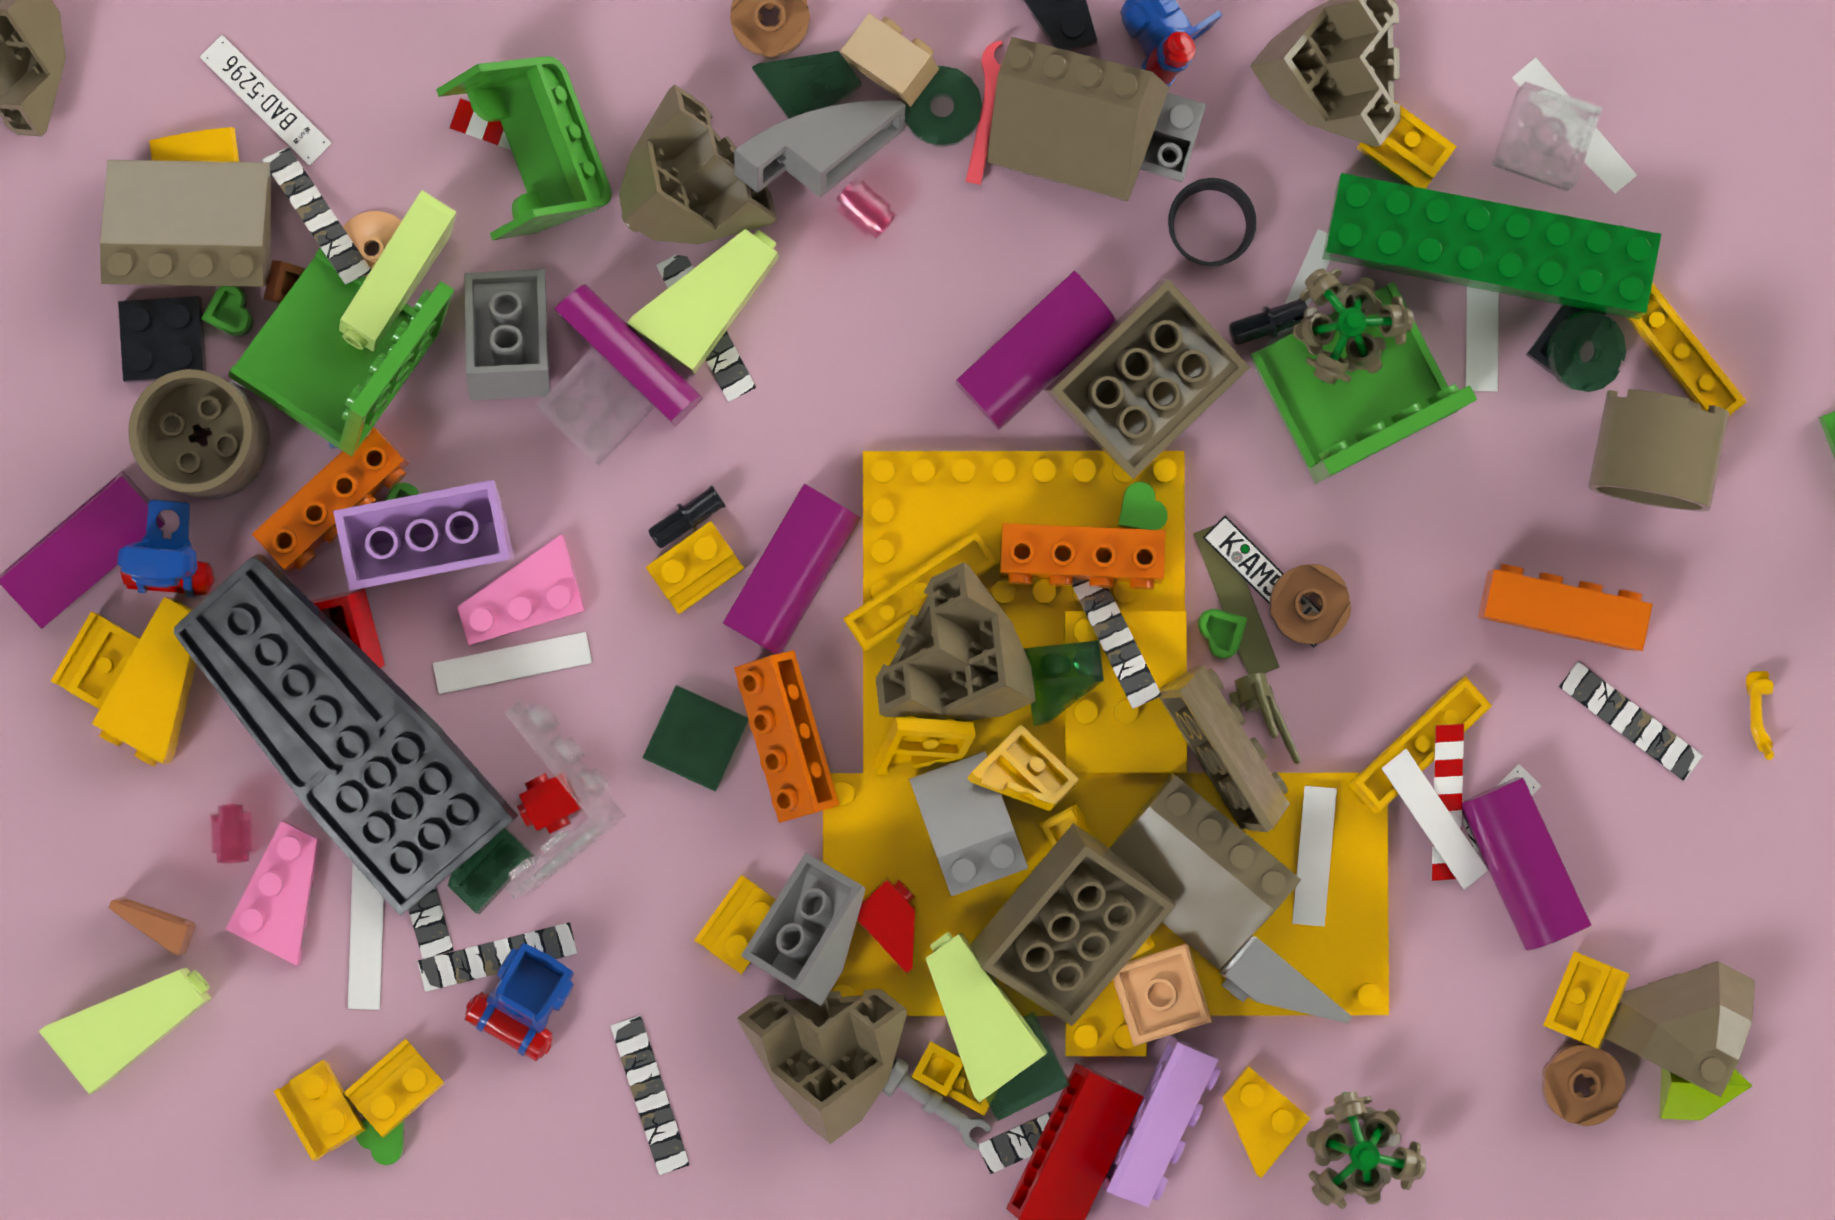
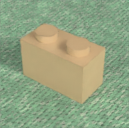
(890, 58)

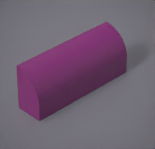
(1036, 350)
(629, 354)
(78, 550)
(791, 570)
(1525, 864)

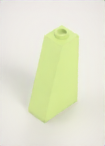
(398, 272)
(704, 303)
(983, 1020)
(120, 1030)

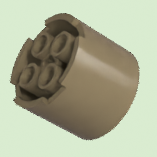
(170, 420)
(1658, 450)

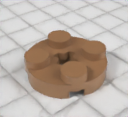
(770, 40)
(1332, 598)
(1605, 1092)

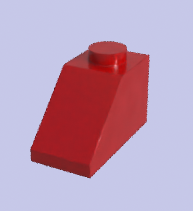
(891, 920)

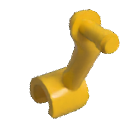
(1757, 685)

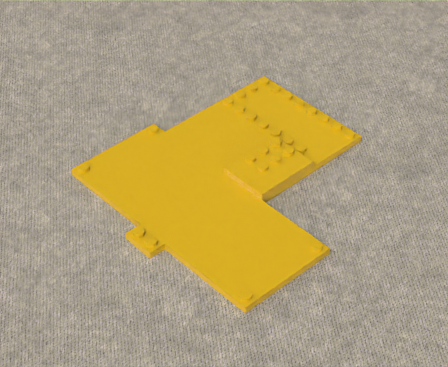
(1121, 754)

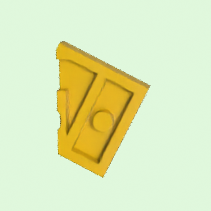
(924, 742)
(1025, 771)
(1262, 1118)

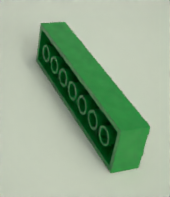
(1492, 246)

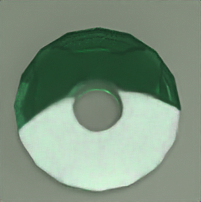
(960, 123)
(1565, 351)

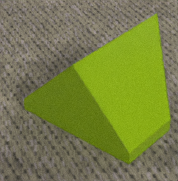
(1689, 1102)

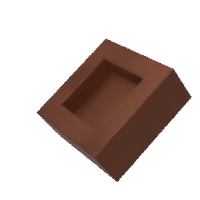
(281, 280)

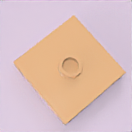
(1161, 995)

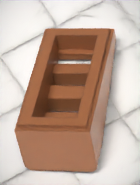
(163, 927)

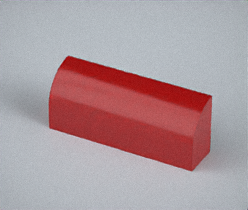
(1075, 1148)

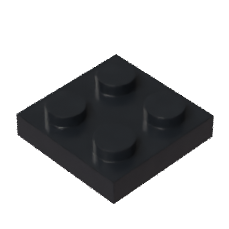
(161, 337)

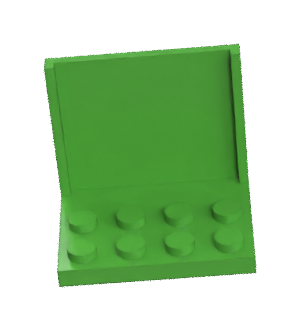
(317, 375)
(1360, 417)

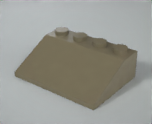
(1073, 118)
(186, 223)
(1147, 378)
(1225, 750)
(1207, 867)
(1071, 925)

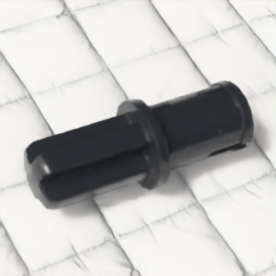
(1267, 322)
(686, 517)

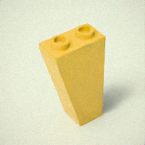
(151, 690)

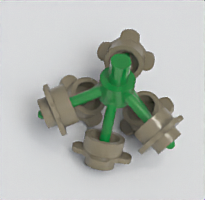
(1357, 303)
(1366, 1175)

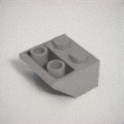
(1173, 137)

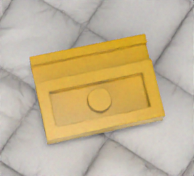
(1411, 151)
(695, 568)
(95, 659)
(736, 922)
(1586, 1000)
(394, 1088)
(319, 1110)

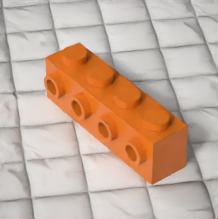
(343, 483)
(1082, 554)
(1564, 609)
(786, 736)

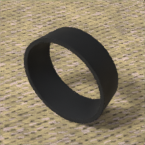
(1231, 190)

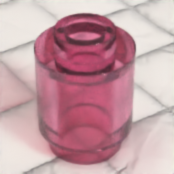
(865, 209)
(231, 833)

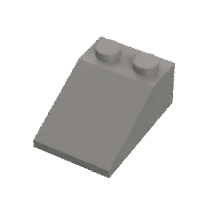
(506, 334)
(967, 826)
(808, 929)
(1268, 979)

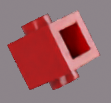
(547, 804)

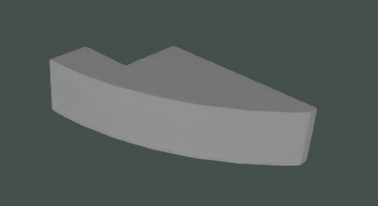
(820, 144)

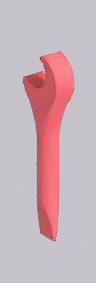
(981, 142)

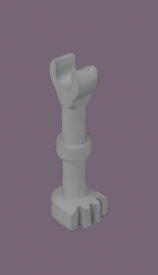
(933, 1102)

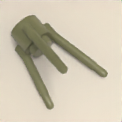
(1257, 695)

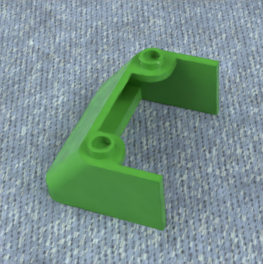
(545, 136)

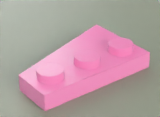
(526, 596)
(278, 894)

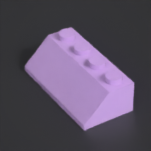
(423, 535)
(1160, 1121)

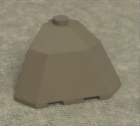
(29, 64)
(1337, 69)
(684, 179)
(956, 656)
(1689, 1023)
(827, 1056)

